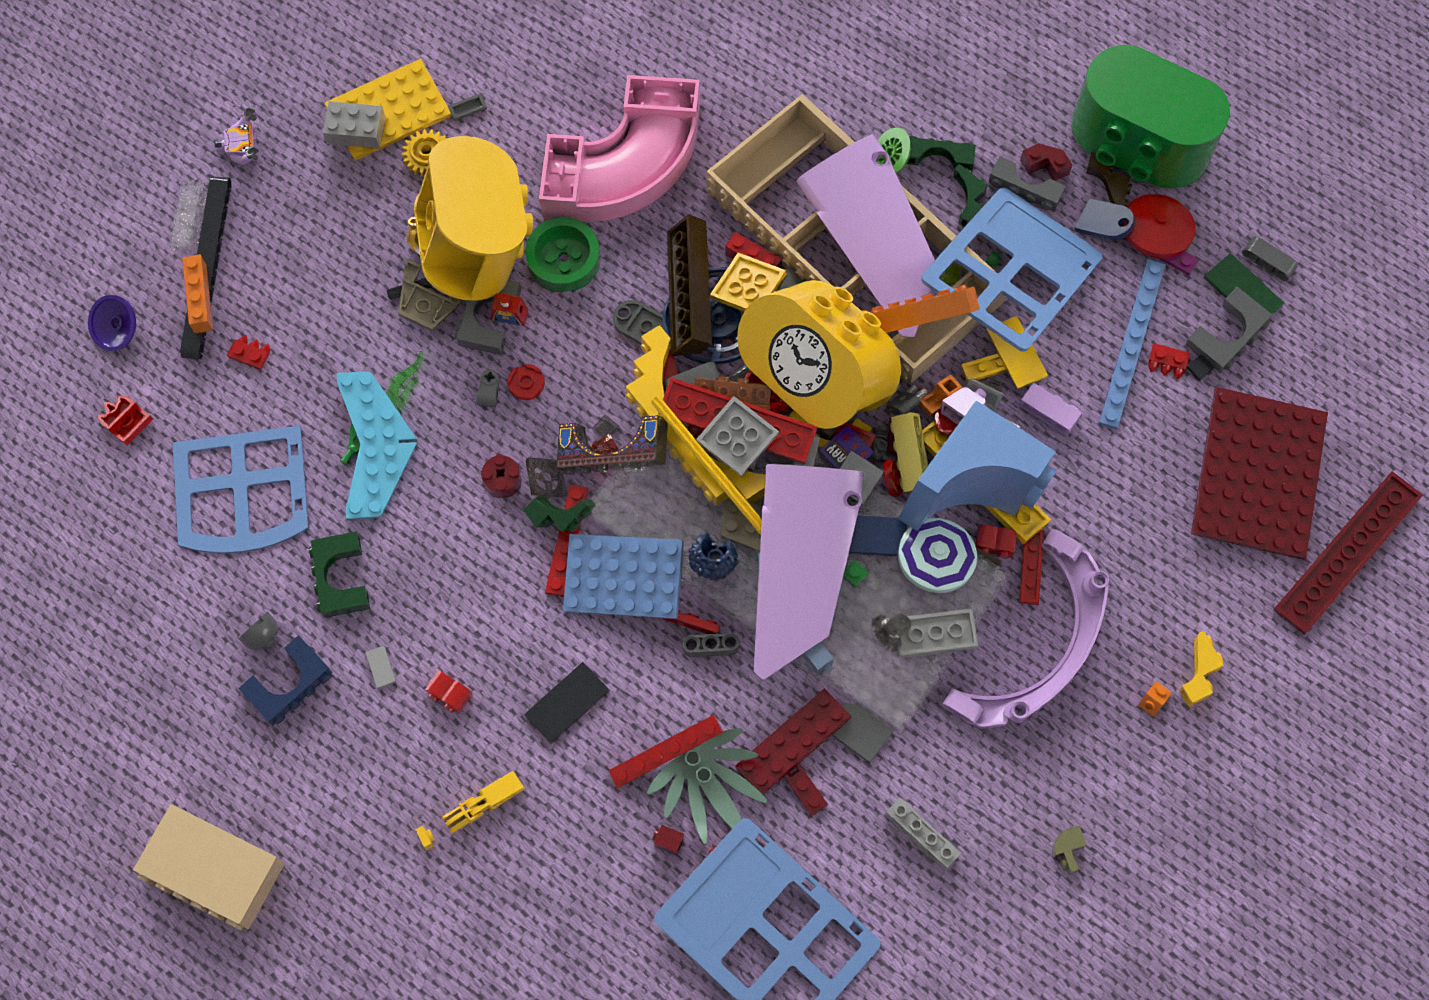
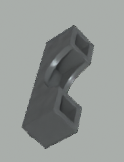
(1045, 194)

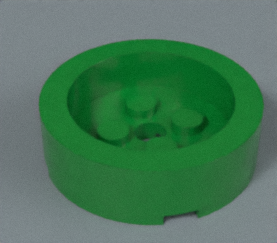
(558, 238)

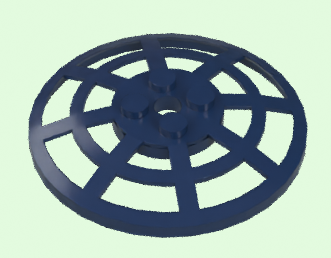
(719, 331)

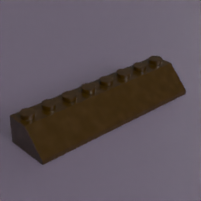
(689, 287)

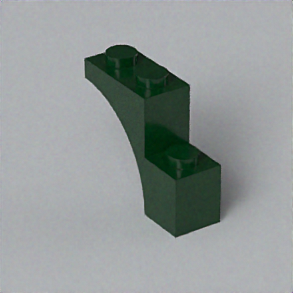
(974, 190)
(544, 514)

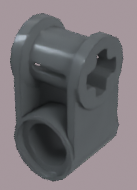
(488, 391)

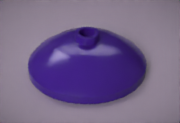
(105, 319)

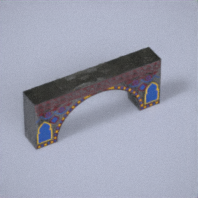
(644, 450)

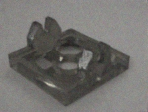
(545, 464)

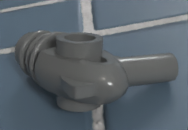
(880, 444)

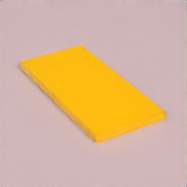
(1022, 366)

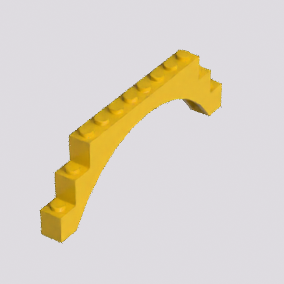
(648, 385)

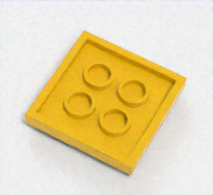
(747, 281)

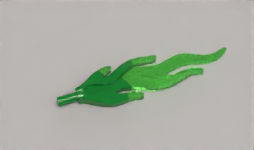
(392, 392)

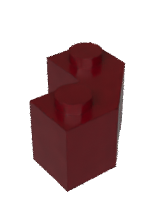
(1047, 157)

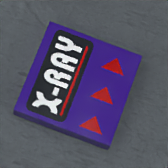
(842, 444)

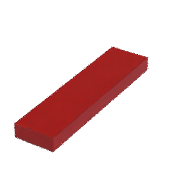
(1031, 570)

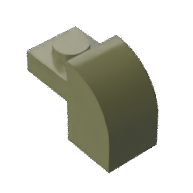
(1065, 844)

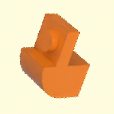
(933, 401)

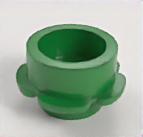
(993, 259)

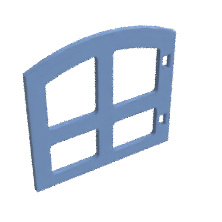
(239, 481)

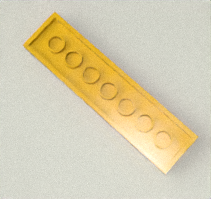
(1026, 520)

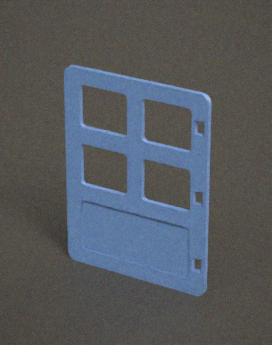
(1032, 242)
(729, 897)

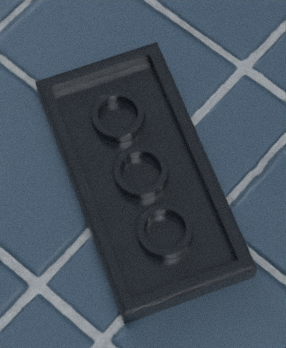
(566, 702)

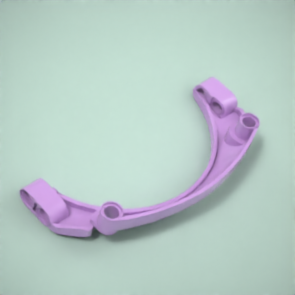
(1089, 610)

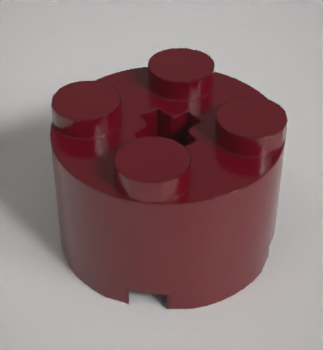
(494, 483)

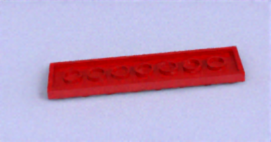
(700, 406)

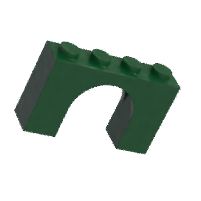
(324, 554)

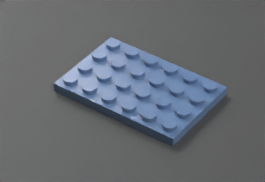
(623, 576)

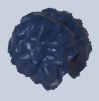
(711, 560)

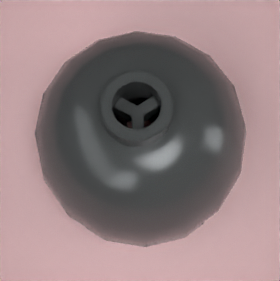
(260, 633)

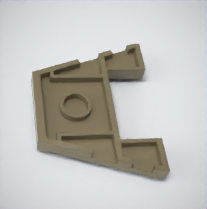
(422, 304)
(737, 526)

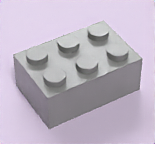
(354, 124)

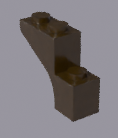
(1116, 184)

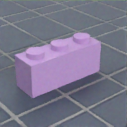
(1050, 409)

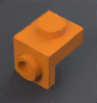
(1154, 698)

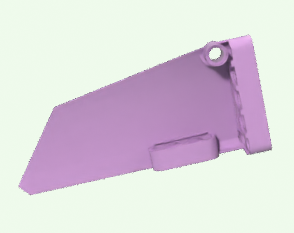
(871, 221)
(801, 558)

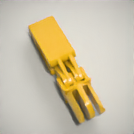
(492, 795)

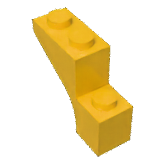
(1205, 663)

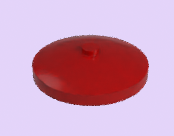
(1161, 226)

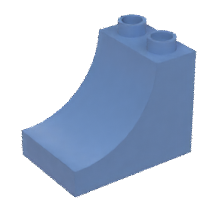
(981, 464)

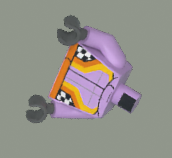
(240, 140)

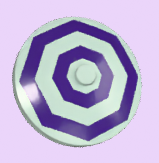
(937, 556)

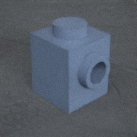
(818, 659)

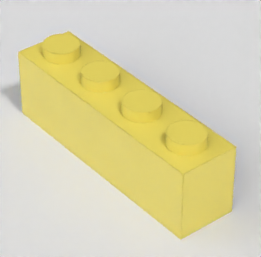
(909, 449)

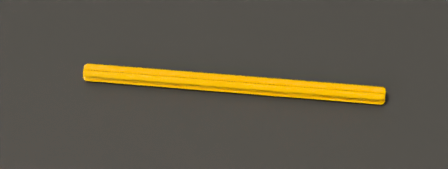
(707, 462)

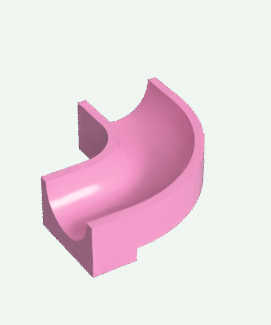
(631, 164)

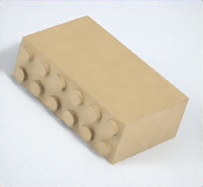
(208, 868)

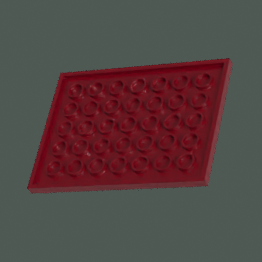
(1259, 473)

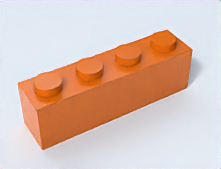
(197, 293)

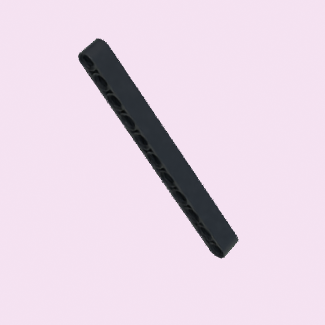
(209, 247)

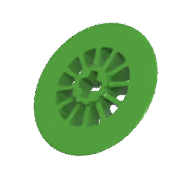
(896, 144)

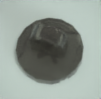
(887, 631)

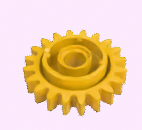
(414, 150)

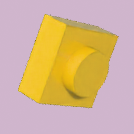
(426, 837)

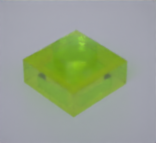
(951, 275)

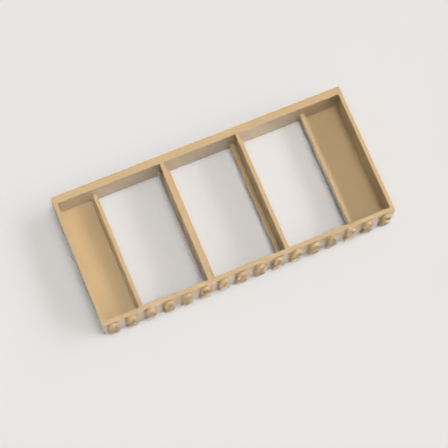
(776, 150)

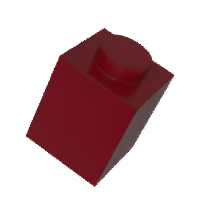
(668, 839)

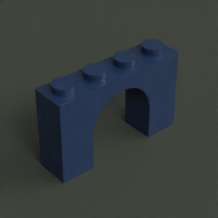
(276, 706)

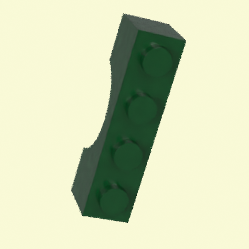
(955, 152)

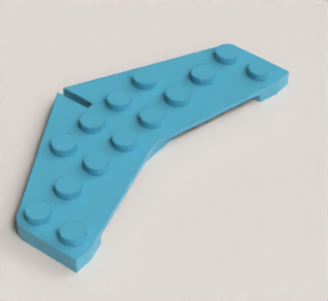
(380, 454)

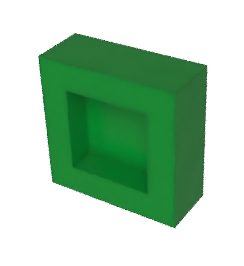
(855, 573)

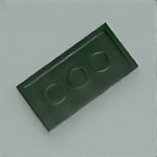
(1232, 274)

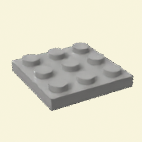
(737, 436)

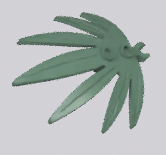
(699, 769)

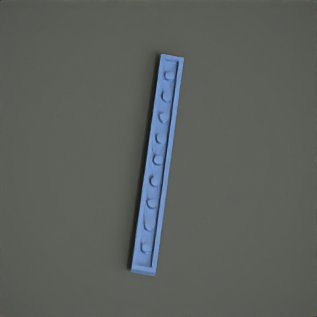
(1132, 344)

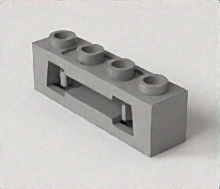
(922, 834)

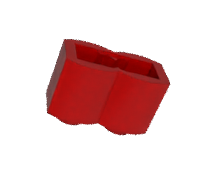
(996, 540)
(448, 691)

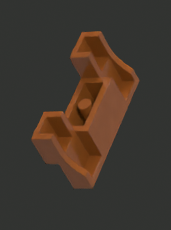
(751, 393)

